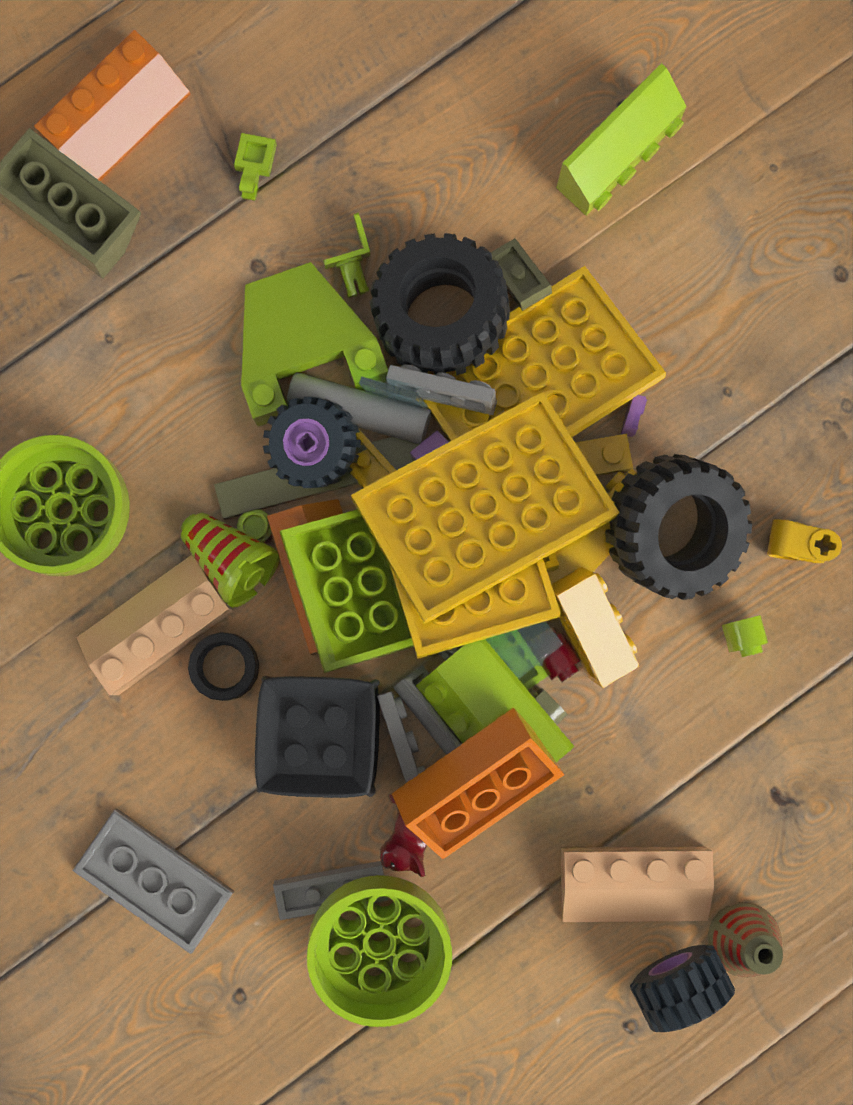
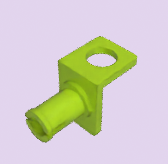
(350, 263)

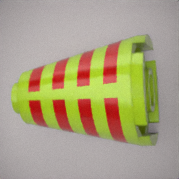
(229, 557)

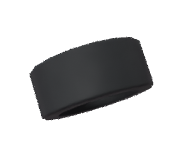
(196, 663)

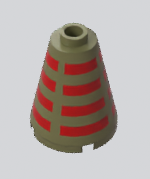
(746, 940)

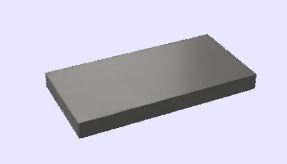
(153, 881)

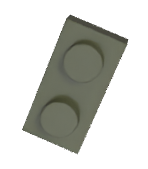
(522, 276)

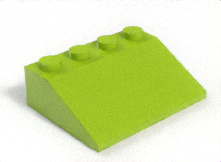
(346, 590)

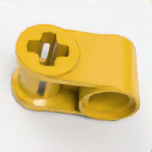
(797, 542)

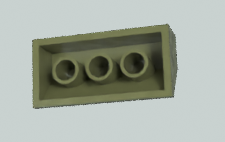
(66, 203)

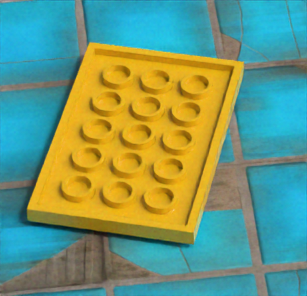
(571, 350)
(484, 507)

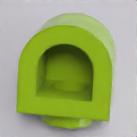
(745, 636)

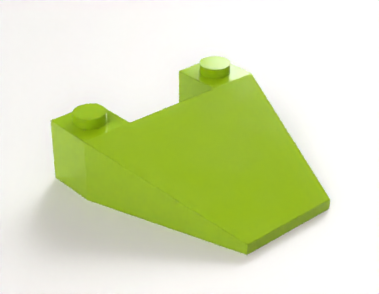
(296, 325)

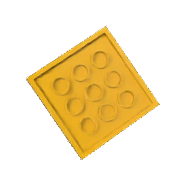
(505, 607)

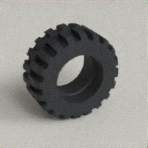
(434, 264)
(715, 542)

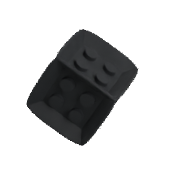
(317, 737)

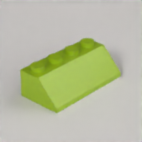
(622, 142)
(478, 688)

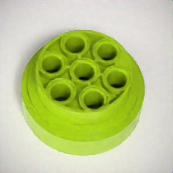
(23, 480)
(403, 987)

